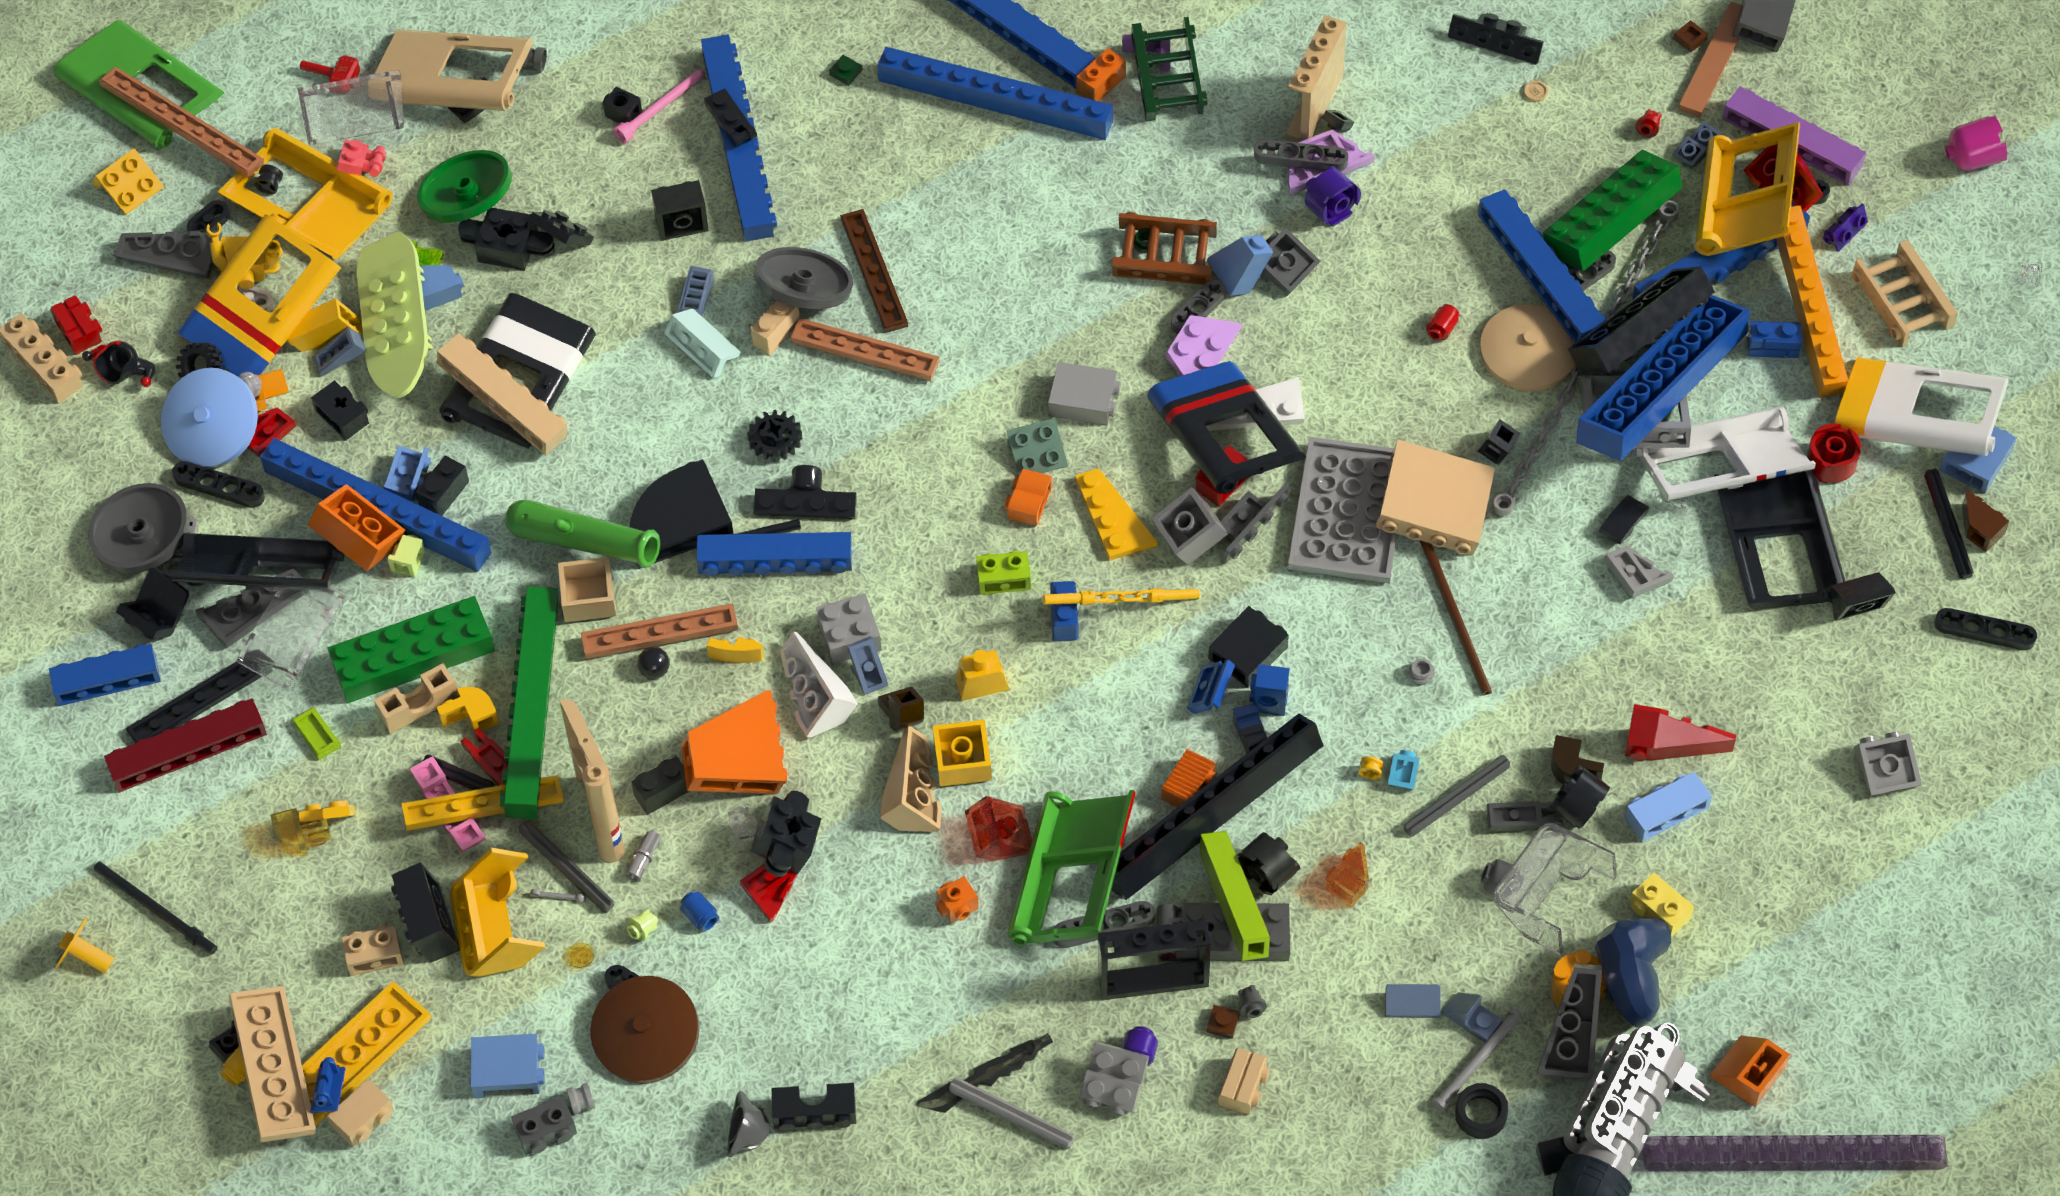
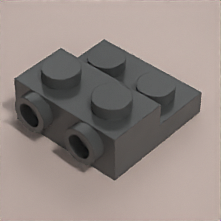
(1289, 261)

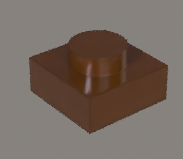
(1690, 36)
(1223, 1021)

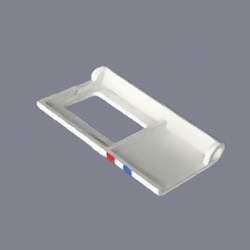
(1753, 442)

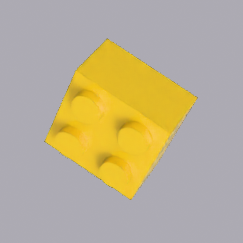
(962, 753)

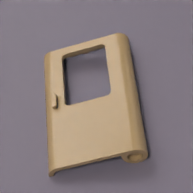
(424, 55)

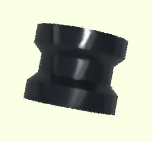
(268, 179)

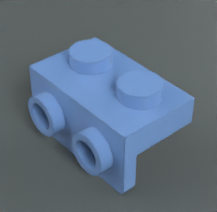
(406, 472)

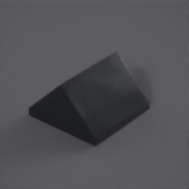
(1860, 595)

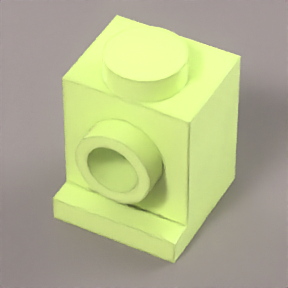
(407, 556)

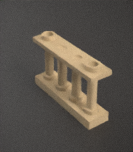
(1917, 276)

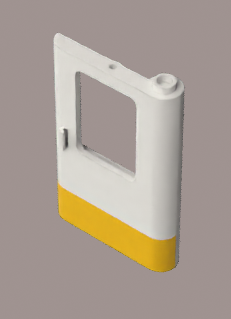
(1882, 399)

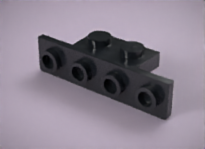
(1496, 35)

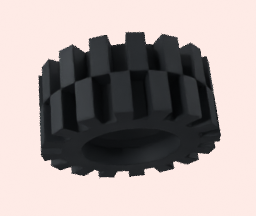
(192, 351)

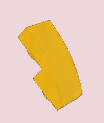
(742, 652)

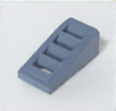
(698, 278)
(345, 346)

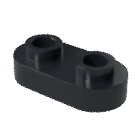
(207, 216)

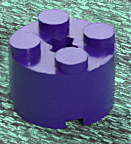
(1331, 196)

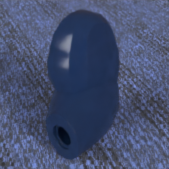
(1626, 959)

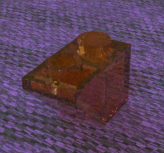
(1350, 878)

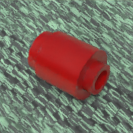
(1443, 322)

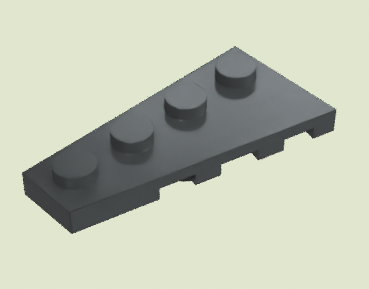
(171, 251)

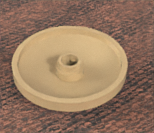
(1526, 348)

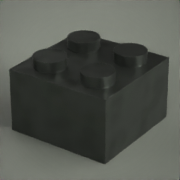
(680, 210)

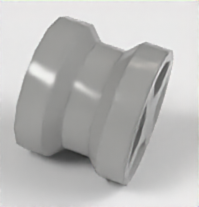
(580, 1098)

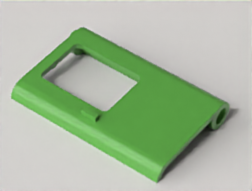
(132, 53)

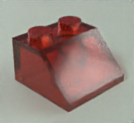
(998, 829)

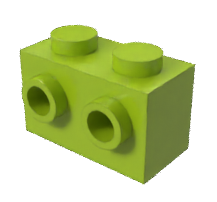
(1003, 572)

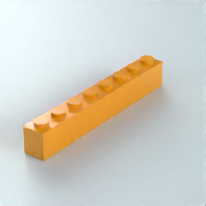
(1812, 307)

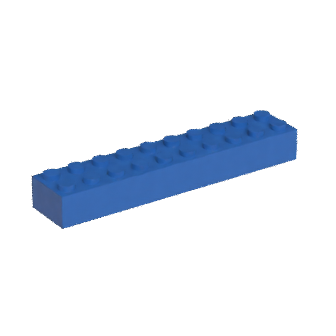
(1662, 378)

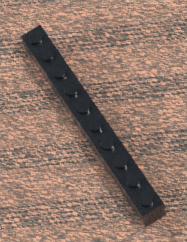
(1215, 804)

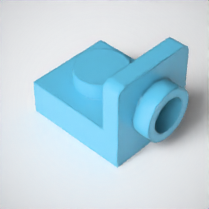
(1404, 769)

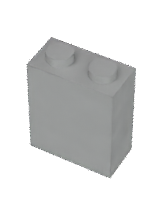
(1083, 393)

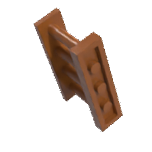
(1158, 270)

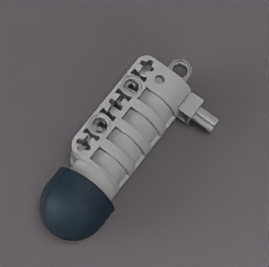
(1624, 1111)

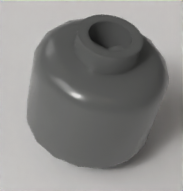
(1494, 873)

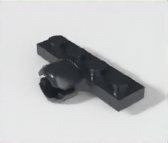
(805, 498)

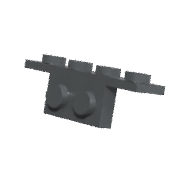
(1246, 517)

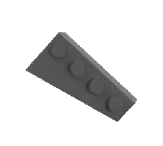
(1574, 1030)

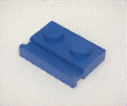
(1210, 686)

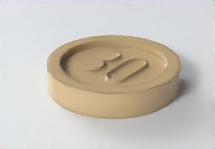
(1536, 91)

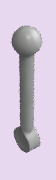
(580, 897)

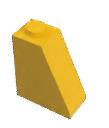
(323, 325)

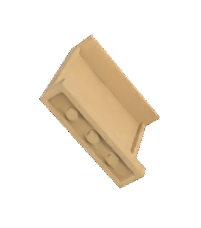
(1318, 77)
(1435, 497)

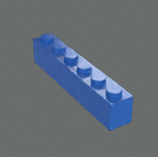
(774, 553)

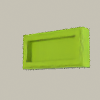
(316, 733)

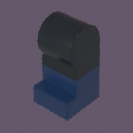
(1249, 726)

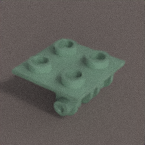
(1037, 447)

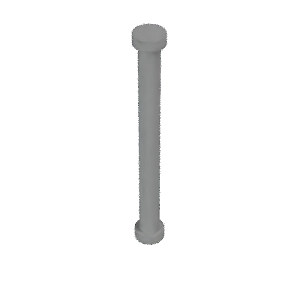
(1441, 1102)

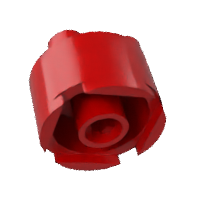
(1834, 452)

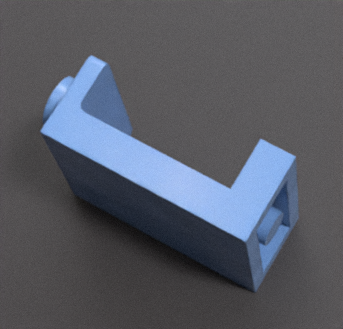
(506, 1063)

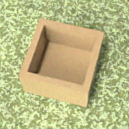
(587, 589)

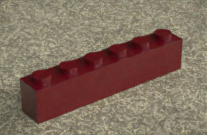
(185, 745)

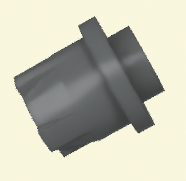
(1251, 1002)

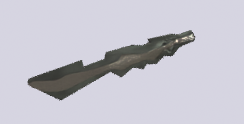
(988, 1073)

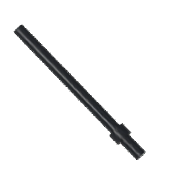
(192, 934)

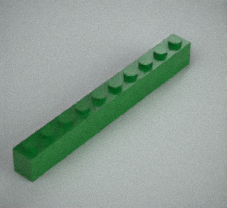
(530, 704)

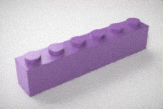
(1815, 145)

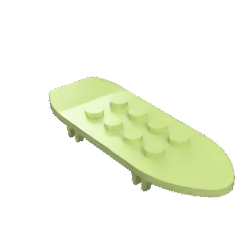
(393, 313)

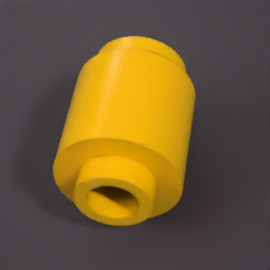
(233, 1069)

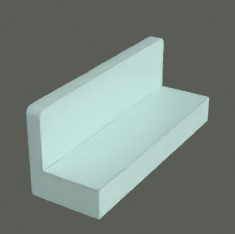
(701, 341)

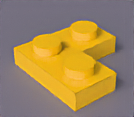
(335, 810)

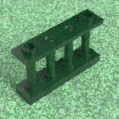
(1150, 82)

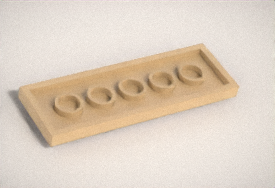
(272, 1064)

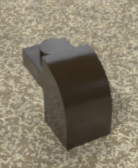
(903, 708)
(1566, 759)

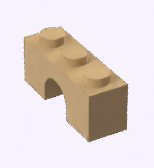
(400, 709)

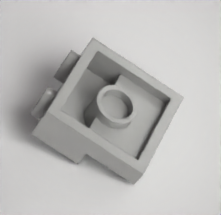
(1888, 763)
(1114, 1078)

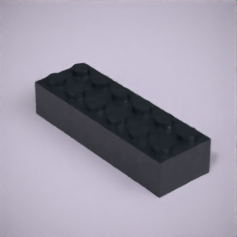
(1641, 321)

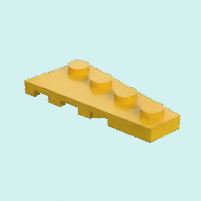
(1114, 520)

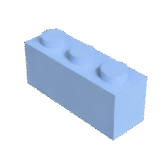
(1667, 806)

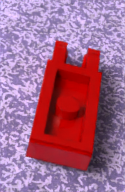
(487, 756)

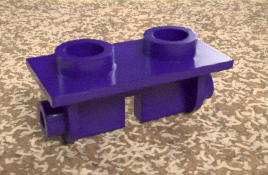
(1849, 225)

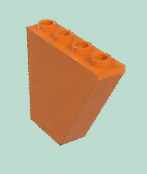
(737, 750)

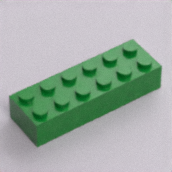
(1613, 209)
(410, 649)

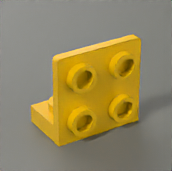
(128, 181)

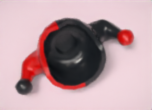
(118, 362)

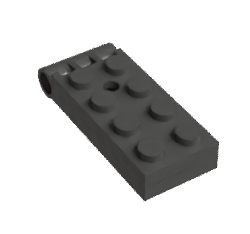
(1223, 947)

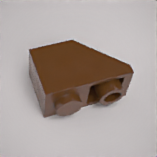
(1981, 522)

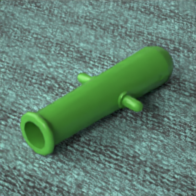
(581, 532)

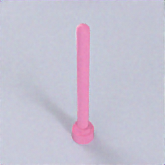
(625, 131)

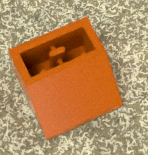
(1751, 1068)

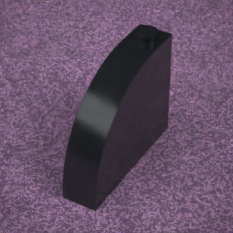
(681, 508)

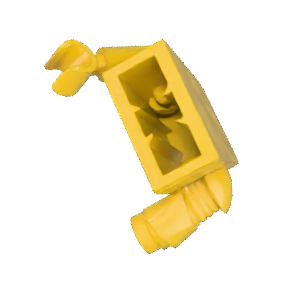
(224, 250)

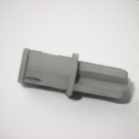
(643, 855)

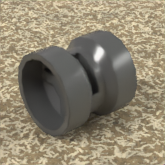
(536, 59)

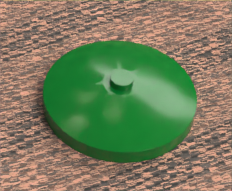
(464, 186)

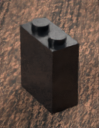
(1249, 642)

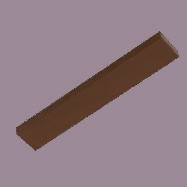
(874, 271)

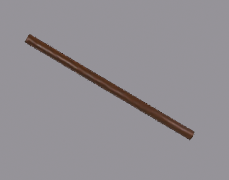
(1456, 618)

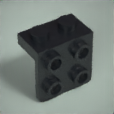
(156, 606)

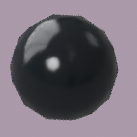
(653, 662)

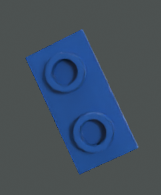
(328, 1087)

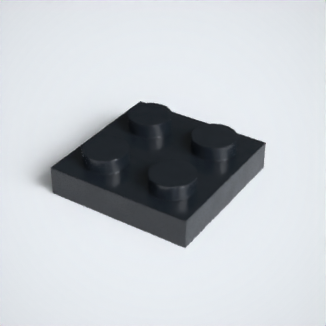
(561, 228)

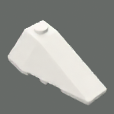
(819, 692)

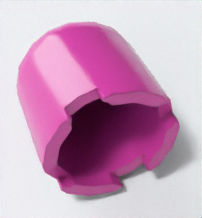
(1976, 144)

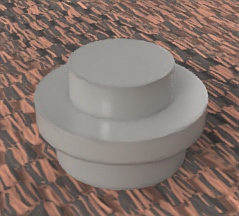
(1421, 671)

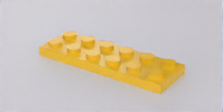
(368, 1040)

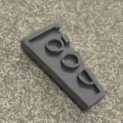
(239, 615)

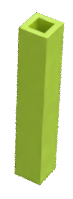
(1234, 896)

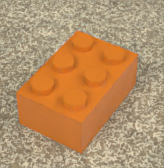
(356, 527)

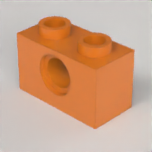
(1101, 75)

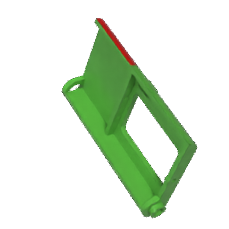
(1070, 836)

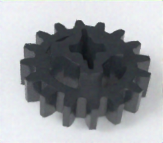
(774, 435)

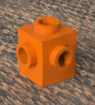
(956, 900)

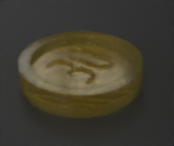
(580, 955)

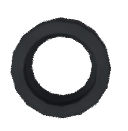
(1474, 1129)

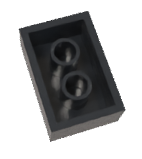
(424, 913)

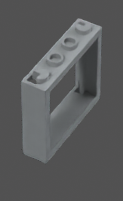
(1662, 435)

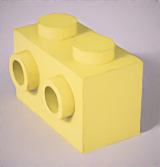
(1661, 901)

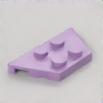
(1356, 159)
(1201, 343)

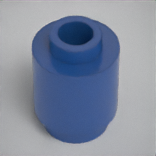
(699, 910)

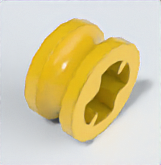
(1371, 767)

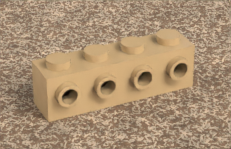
(40, 357)

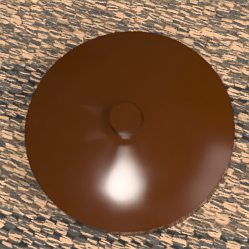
(645, 1029)

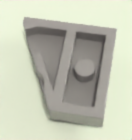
(1636, 572)

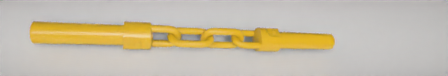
(1088, 597)

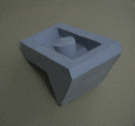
(867, 665)
(1468, 1013)

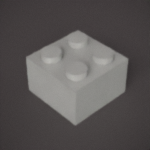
(1189, 526)
(846, 623)

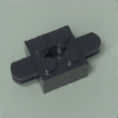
(504, 249)
(786, 834)

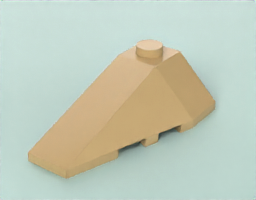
(908, 794)

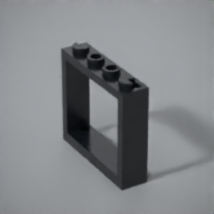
(1154, 978)

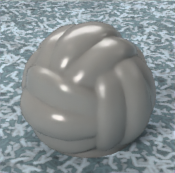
(252, 381)

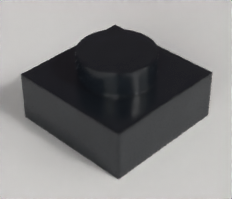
(1337, 121)

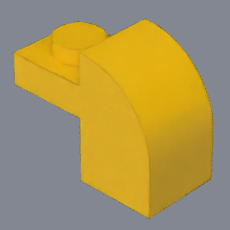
(472, 704)

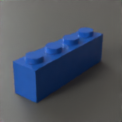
(104, 674)

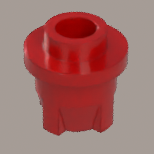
(1649, 124)

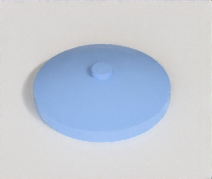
(209, 417)

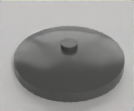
(803, 278)
(138, 528)

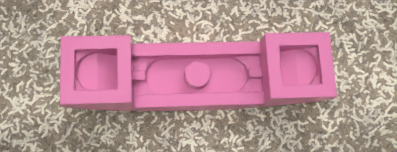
(434, 784)

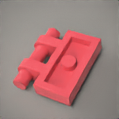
(357, 158)

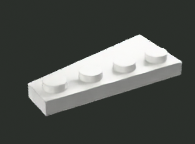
(1282, 399)

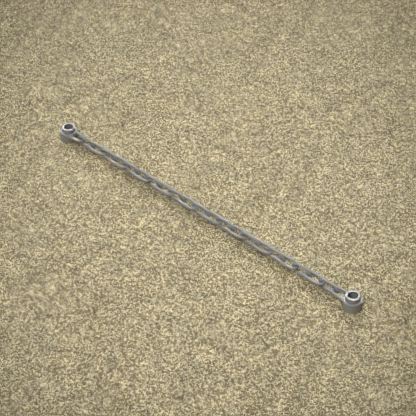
(1505, 499)

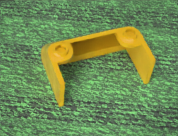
(483, 917)

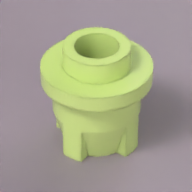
(641, 925)

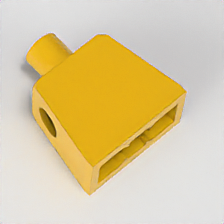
(980, 675)

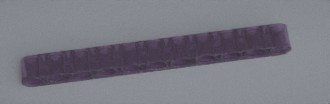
(1795, 1153)

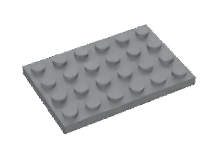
(1339, 512)

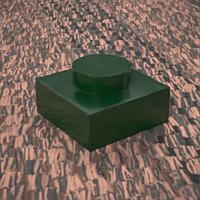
(845, 70)

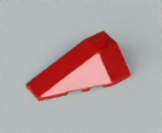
(1805, 188)
(1659, 736)

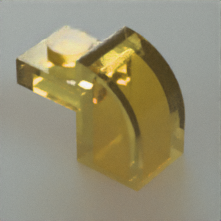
(294, 836)

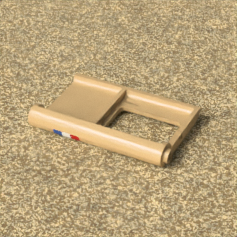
(593, 771)

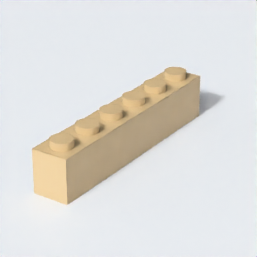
(502, 394)

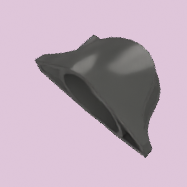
(747, 1126)

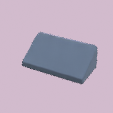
(1412, 1000)

